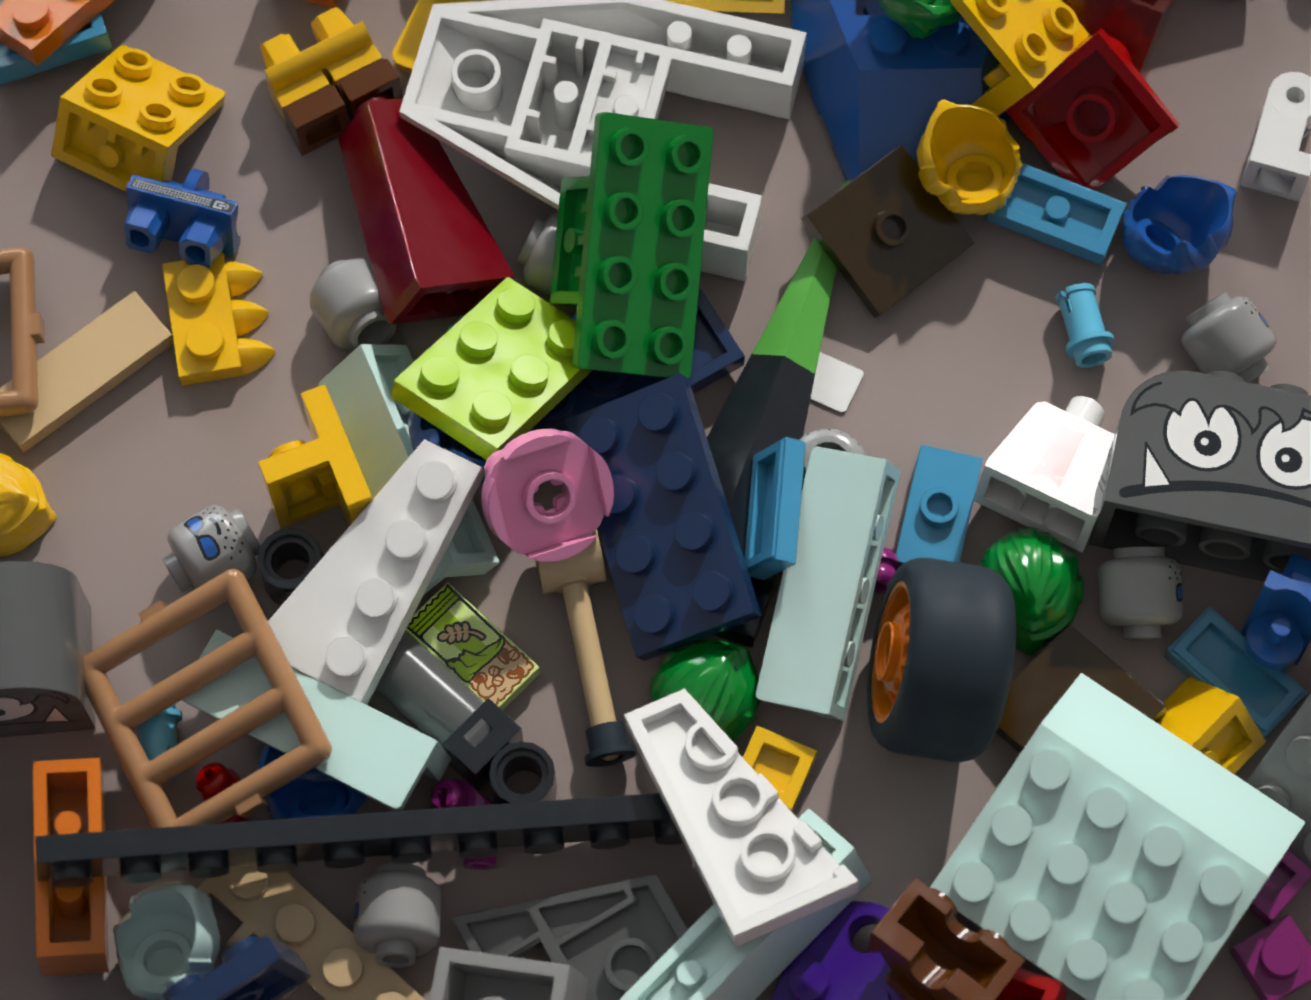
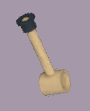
(573, 577)

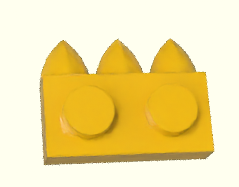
(209, 321)

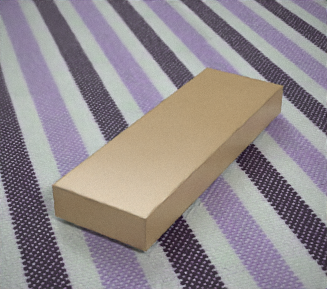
(89, 367)

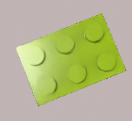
(494, 370)

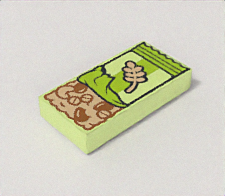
(472, 647)

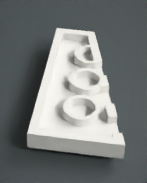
(368, 585)
(741, 836)

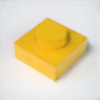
(781, 762)

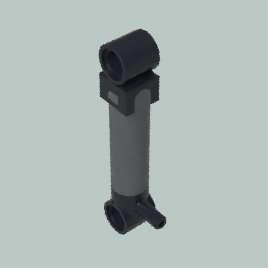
(473, 732)

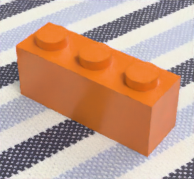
(70, 920)

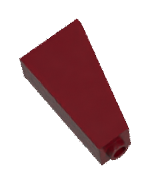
(417, 219)

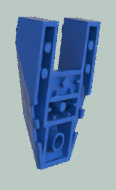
(880, 82)

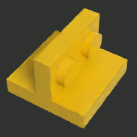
(315, 474)

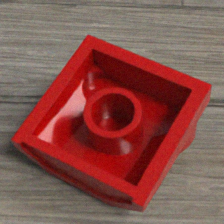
(1093, 113)

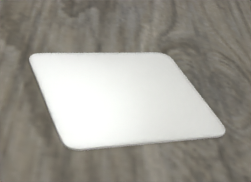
(835, 382)

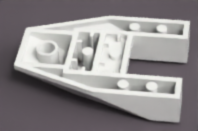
(528, 76)

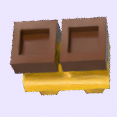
(327, 80)

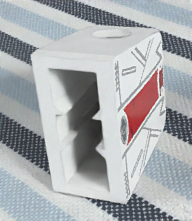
(1051, 471)

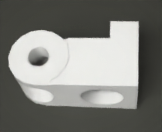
(1274, 156)

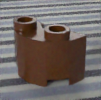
(935, 954)

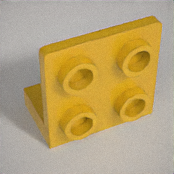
(1026, 40)
(131, 117)

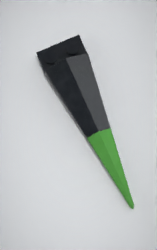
(772, 400)

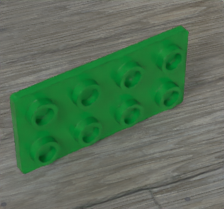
(634, 245)

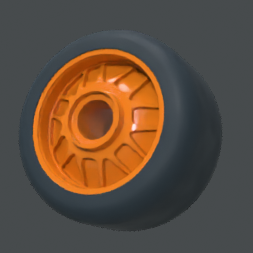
(941, 660)

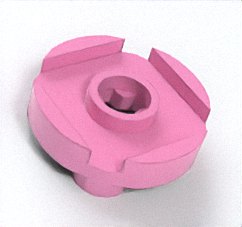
(515, 476)

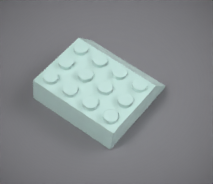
(1116, 852)

